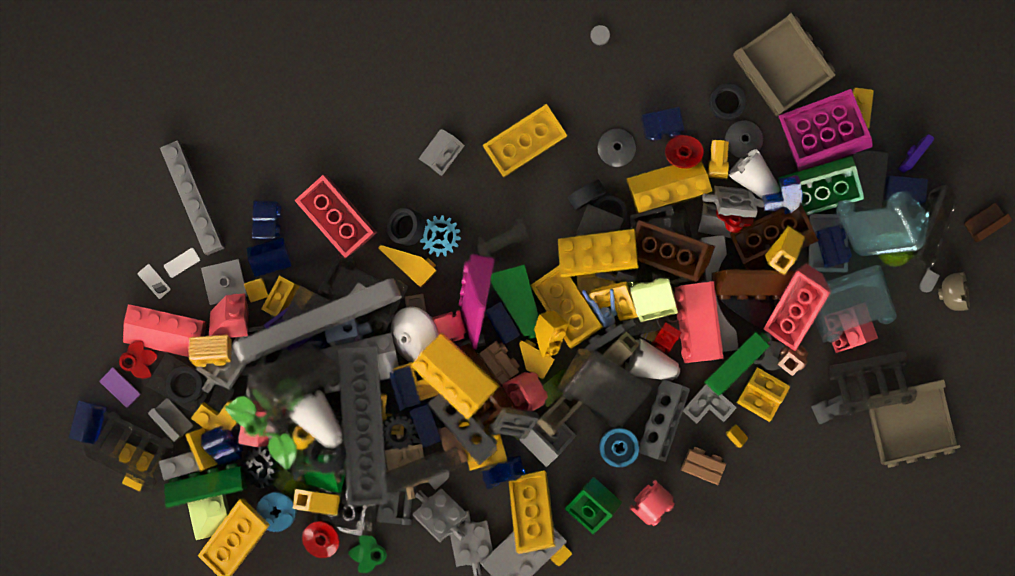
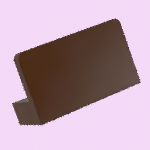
(987, 222)

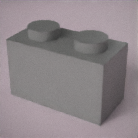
(178, 466)

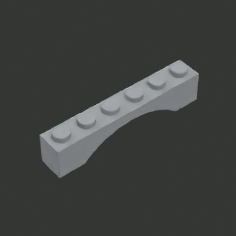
(191, 198)
(727, 332)

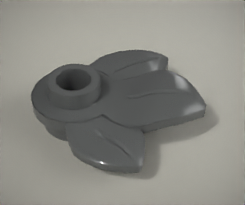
(769, 357)

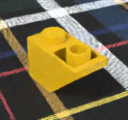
(785, 250)
(550, 332)
(533, 360)
(316, 502)

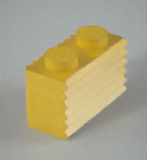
(210, 350)

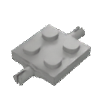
(734, 201)
(225, 374)
(440, 515)
(474, 546)

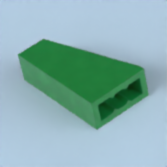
(516, 294)
(738, 363)

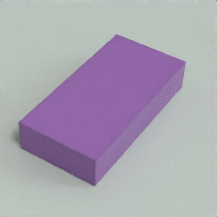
(120, 387)

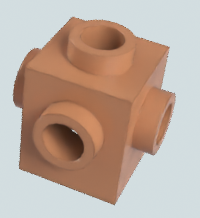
(793, 360)

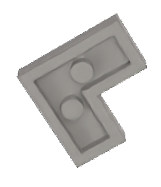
(708, 400)

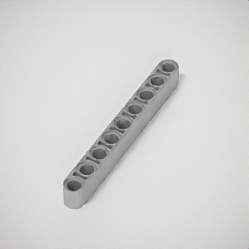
(317, 321)

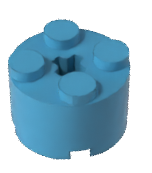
(624, 457)
(281, 501)

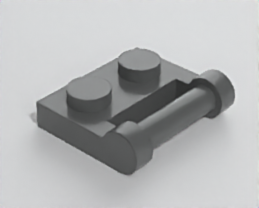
(513, 423)
(388, 511)

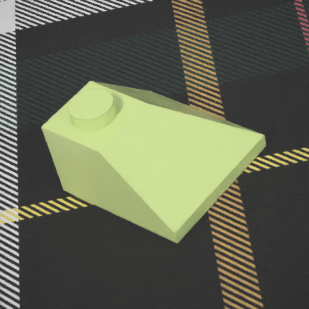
(208, 515)

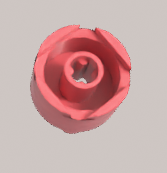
(450, 325)
(525, 392)
(652, 503)

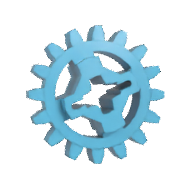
(447, 230)

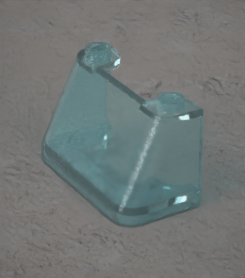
(886, 230)
(855, 301)

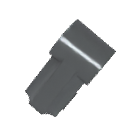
(826, 409)

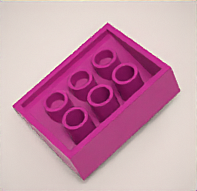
(825, 130)
(475, 294)

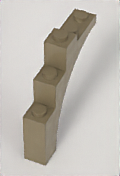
(564, 408)

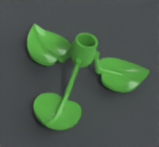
(280, 447)

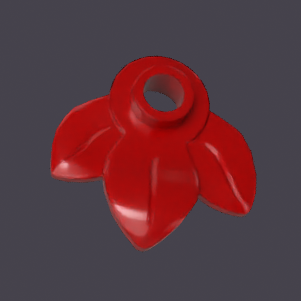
(735, 223)
(141, 360)

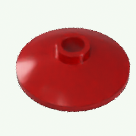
(684, 145)
(315, 544)

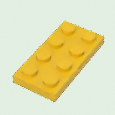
(525, 140)
(597, 253)
(567, 301)
(531, 512)
(234, 539)

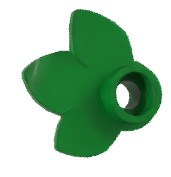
(365, 554)

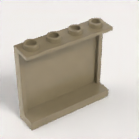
(784, 64)
(914, 428)

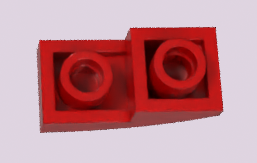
(666, 338)

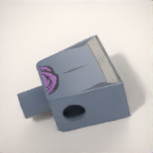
(347, 332)

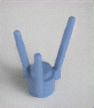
(604, 315)

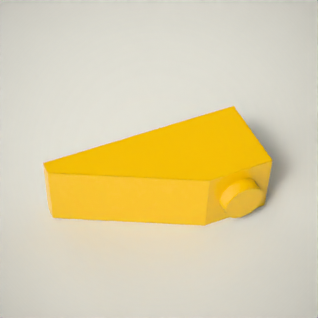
(413, 266)

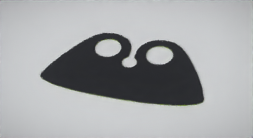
(751, 310)

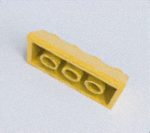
(668, 186)
(454, 375)

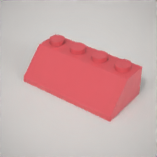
(335, 216)
(798, 307)
(698, 322)
(161, 330)

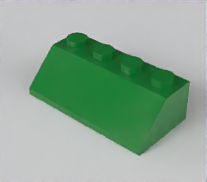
(828, 184)
(204, 486)

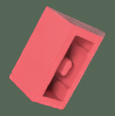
(855, 337)

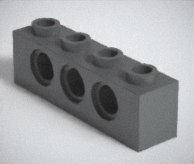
(666, 430)
(480, 451)

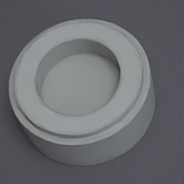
(600, 35)

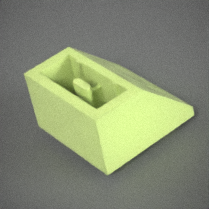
(654, 299)

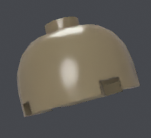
(955, 292)

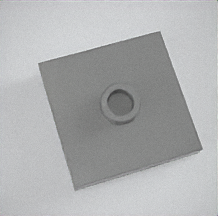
(223, 280)

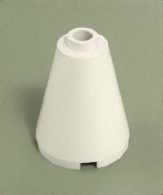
(754, 174)
(651, 363)
(318, 419)

